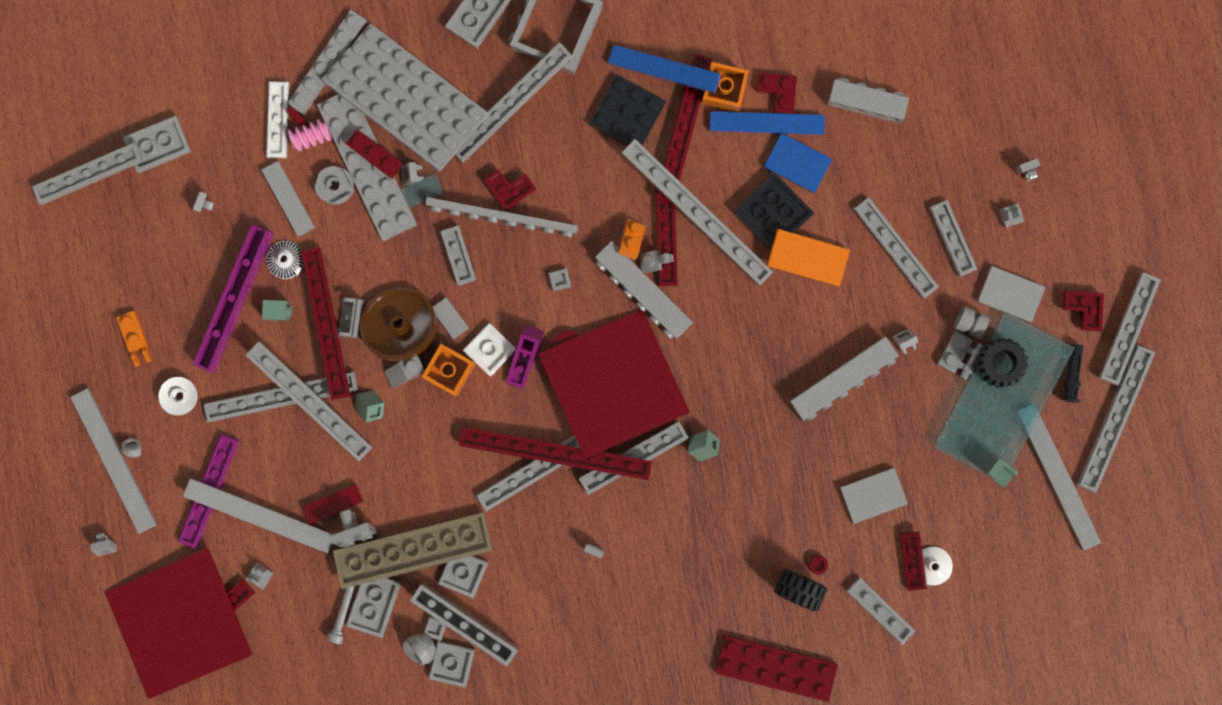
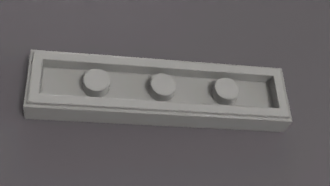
(288, 198)
(952, 238)
(880, 610)

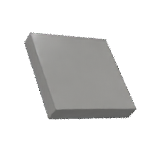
(463, 575)
(451, 663)

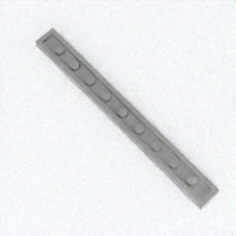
(697, 212)

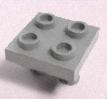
(352, 531)

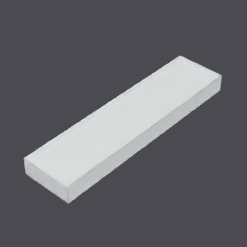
(277, 120)

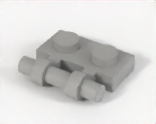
(955, 352)

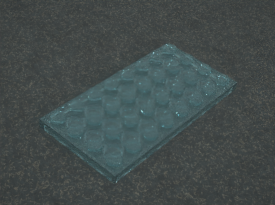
(995, 420)

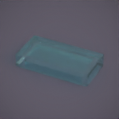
(421, 190)

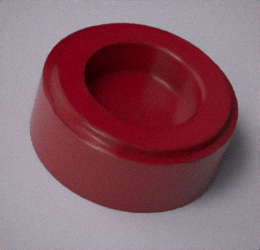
(818, 564)

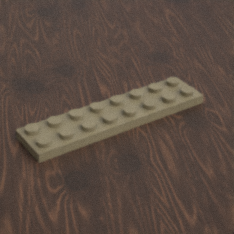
(412, 550)

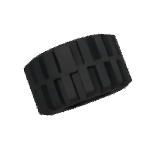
(1017, 356)
(800, 590)

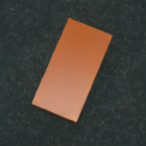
(808, 257)

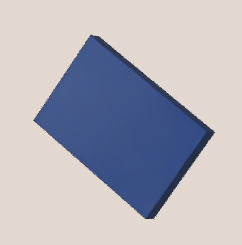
(798, 163)

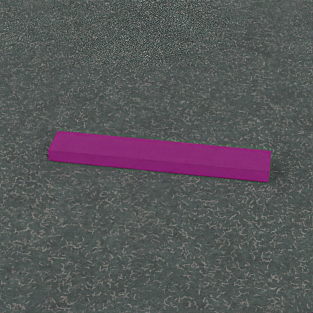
(214, 476)

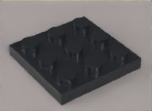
(627, 112)
(773, 208)

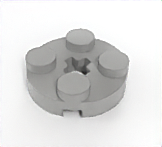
(344, 190)

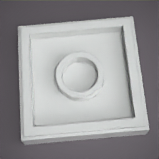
(489, 349)

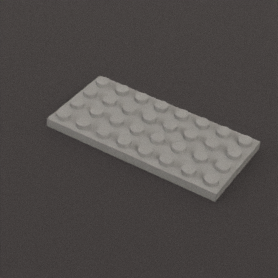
(405, 97)

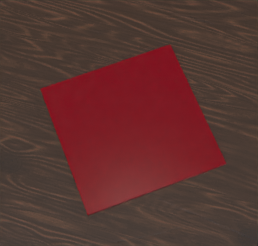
(613, 383)
(178, 623)

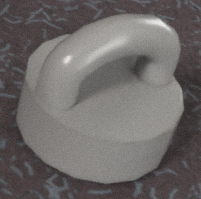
(131, 447)

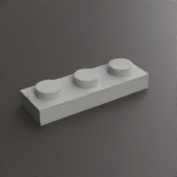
(458, 255)

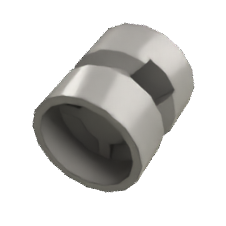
(971, 322)

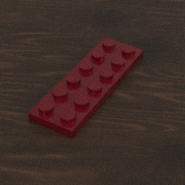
(776, 668)

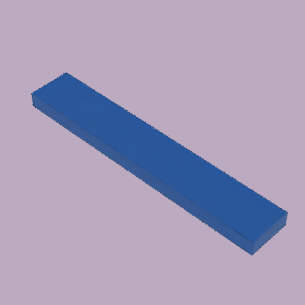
(664, 69)
(766, 123)

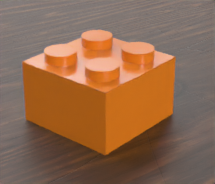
(730, 87)
(448, 370)

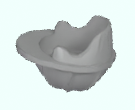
(419, 649)

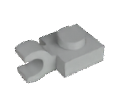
(652, 261)

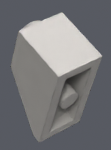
(405, 371)

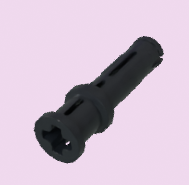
(1072, 383)

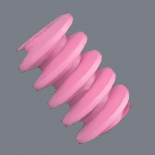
(309, 135)

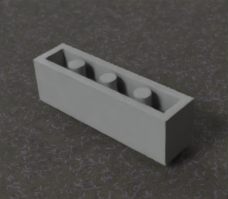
(868, 101)

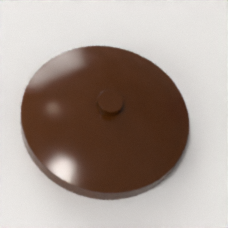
(398, 324)

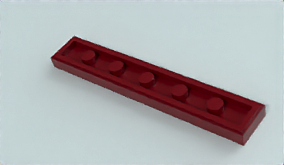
(666, 242)

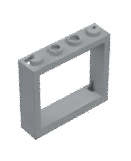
(570, 67)

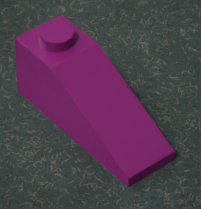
(524, 356)

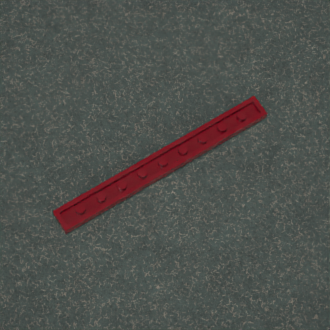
(554, 453)

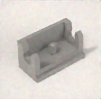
(350, 318)

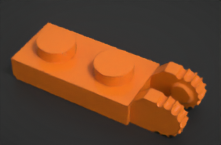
(134, 336)

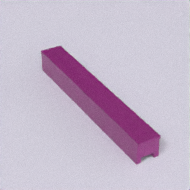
(233, 299)

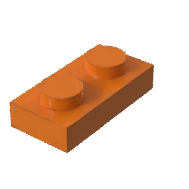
(631, 239)

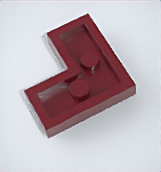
(783, 87)
(509, 194)
(1089, 304)

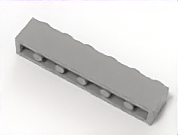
(643, 290)
(843, 379)
(464, 624)

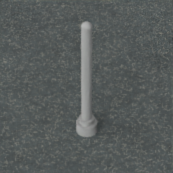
(335, 635)

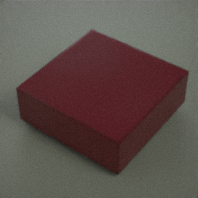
(296, 116)

